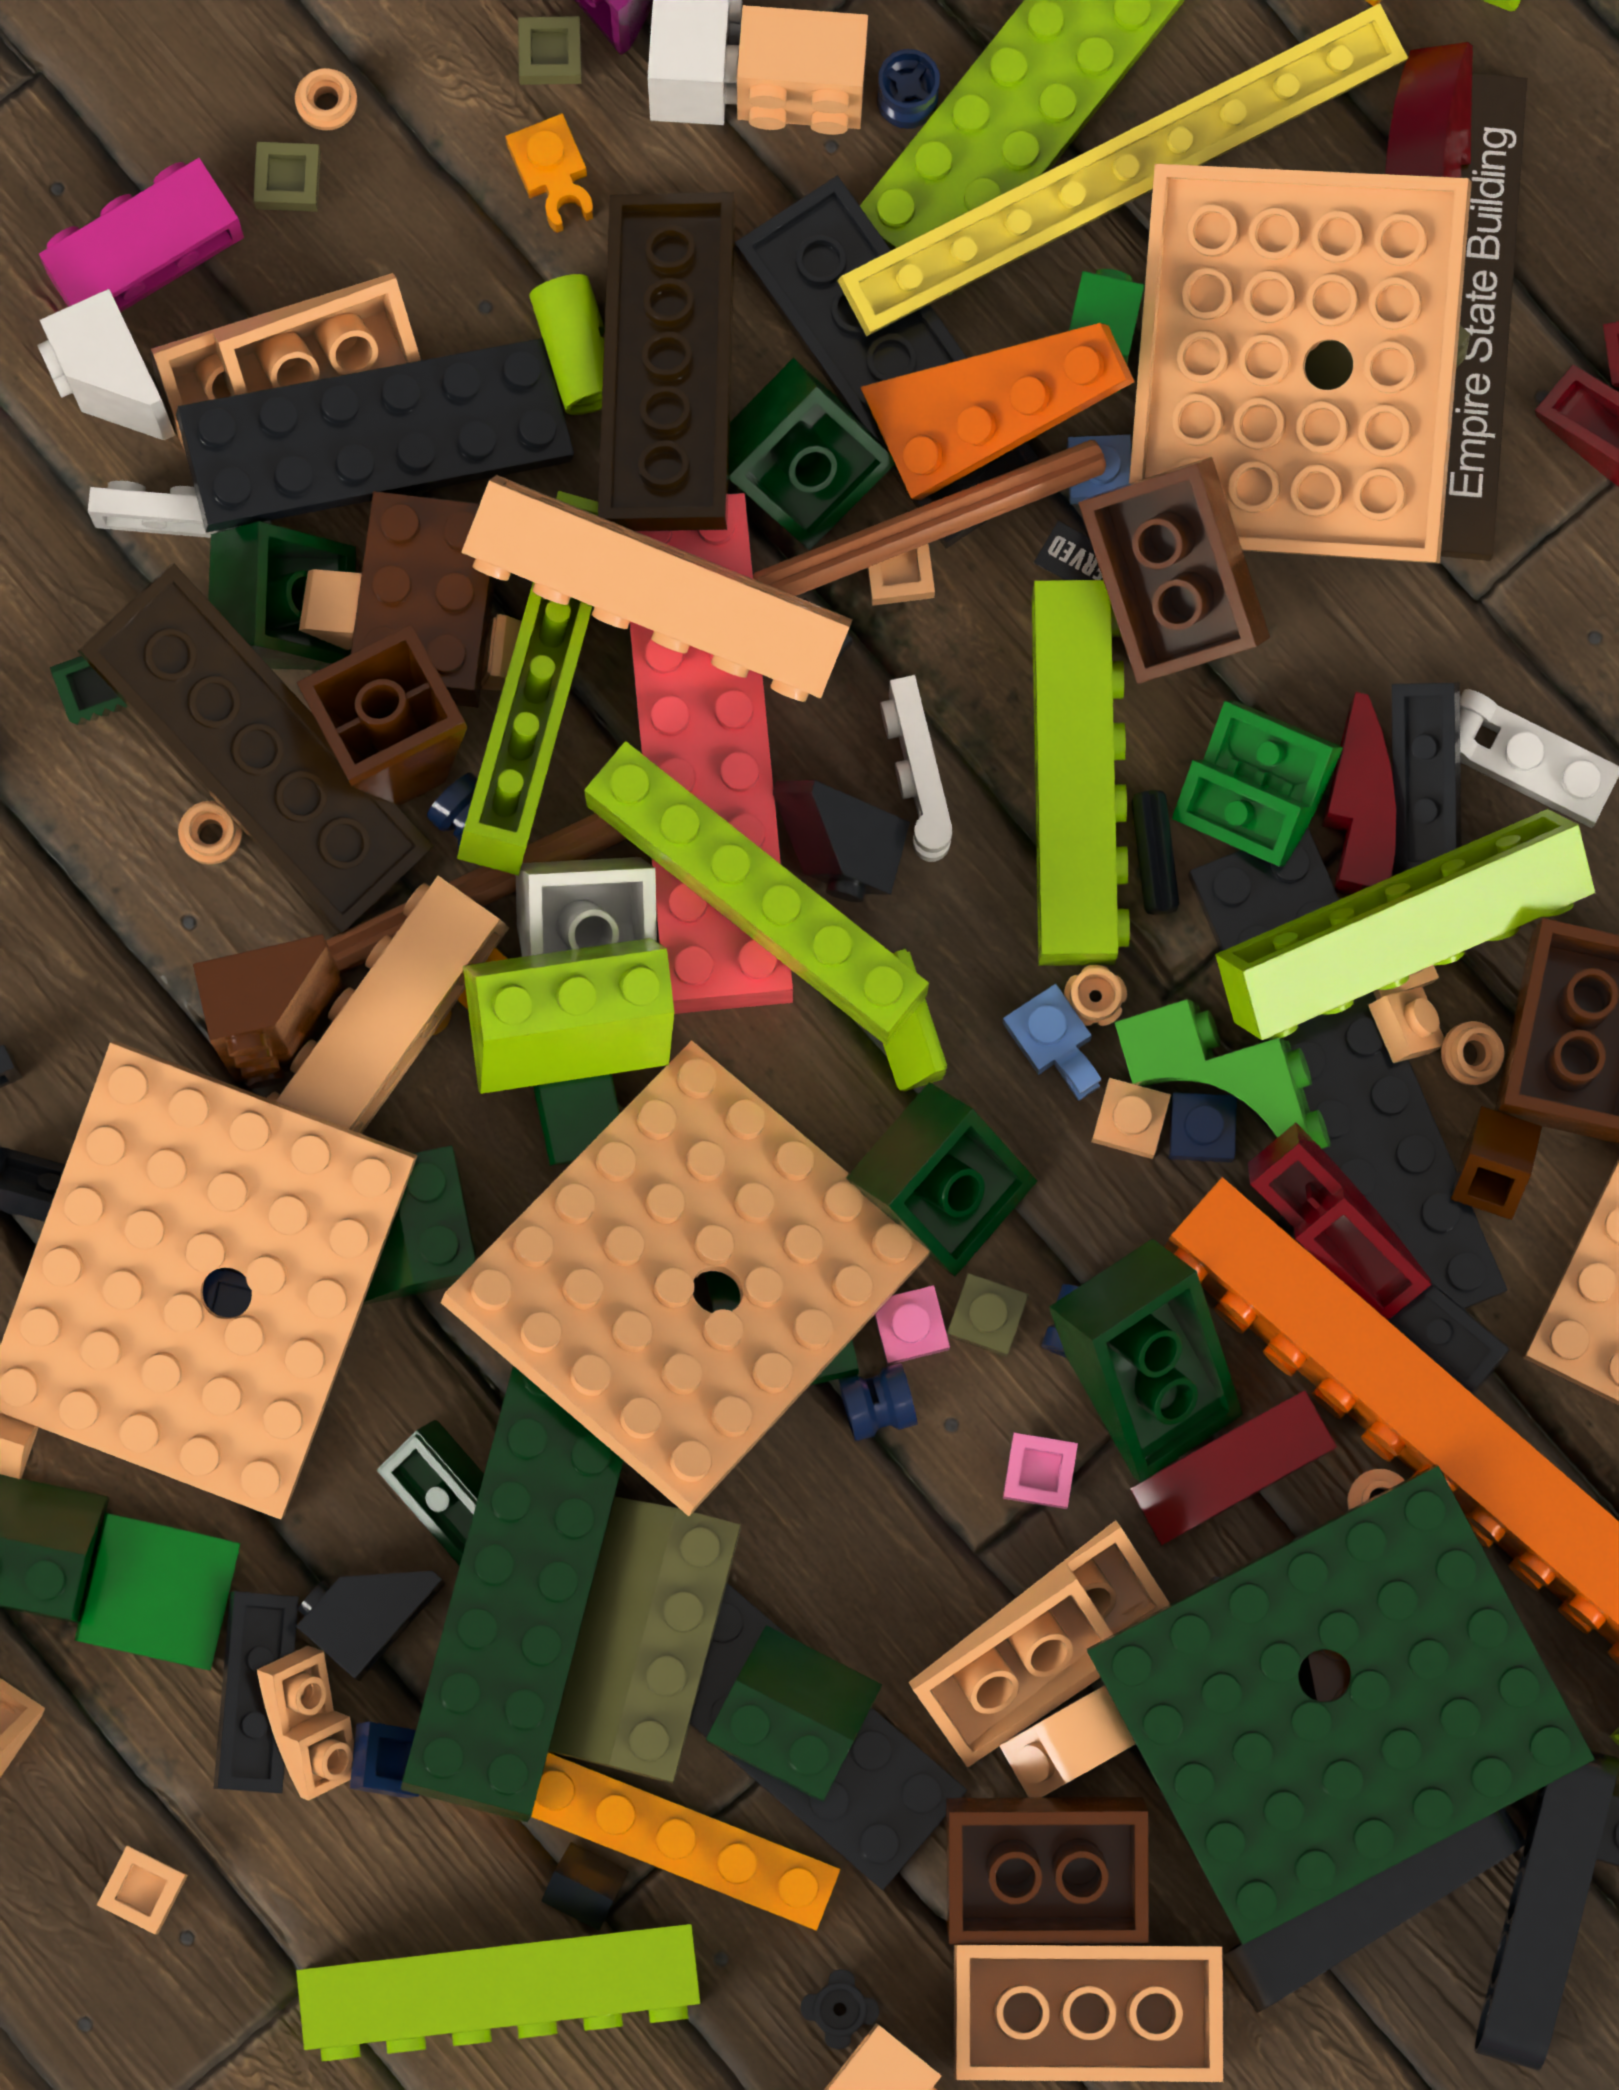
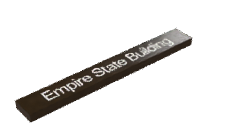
(1485, 314)

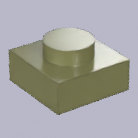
(549, 50)
(287, 176)
(987, 1315)

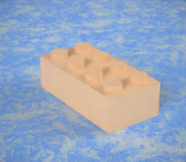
(1088, 2013)

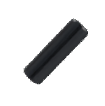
(1155, 852)

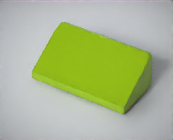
(915, 1049)

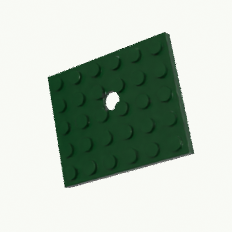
(1318, 1795)

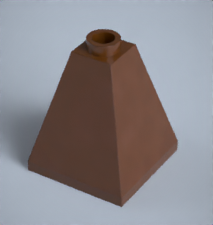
(387, 717)

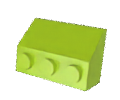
(570, 1014)

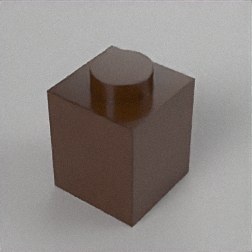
(1496, 1163)

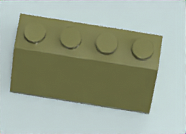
(645, 1638)

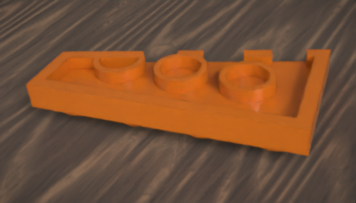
(983, 406)

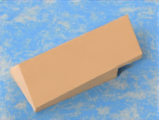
(296, 344)
(1037, 1646)

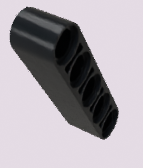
(1545, 1914)
(1341, 1926)

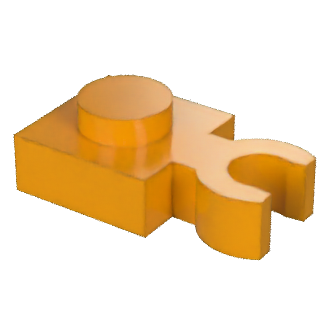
(550, 164)

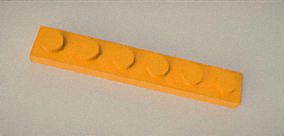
(684, 1842)

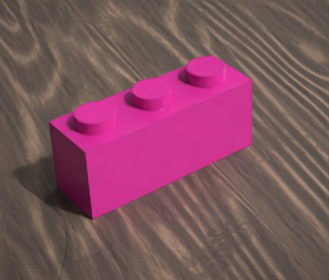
(144, 238)

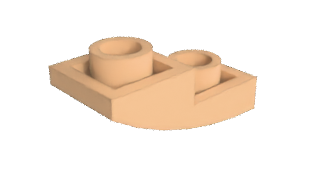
(307, 1730)

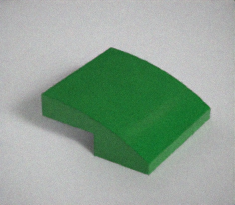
(1257, 783)
(157, 1591)

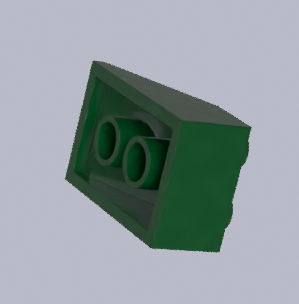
(1148, 1357)

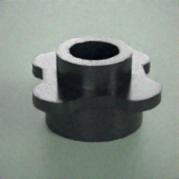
(837, 2028)

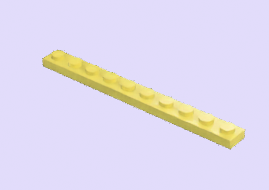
(1121, 169)

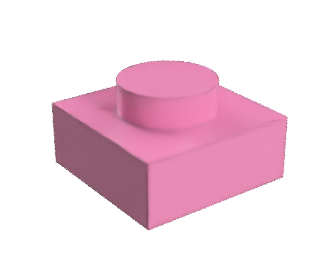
(911, 1326)
(1040, 1470)

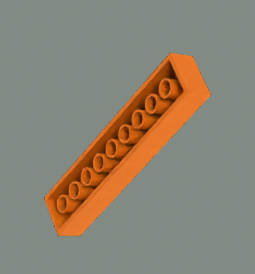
(1405, 1404)

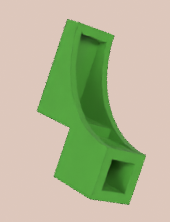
(1178, 1046)

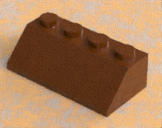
(267, 1005)

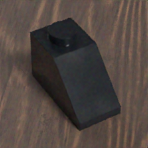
(841, 838)
(365, 1615)

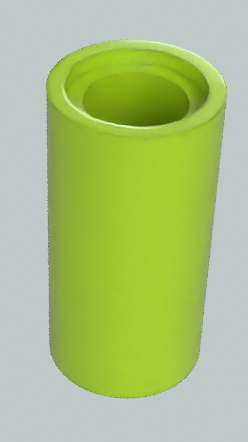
(572, 339)

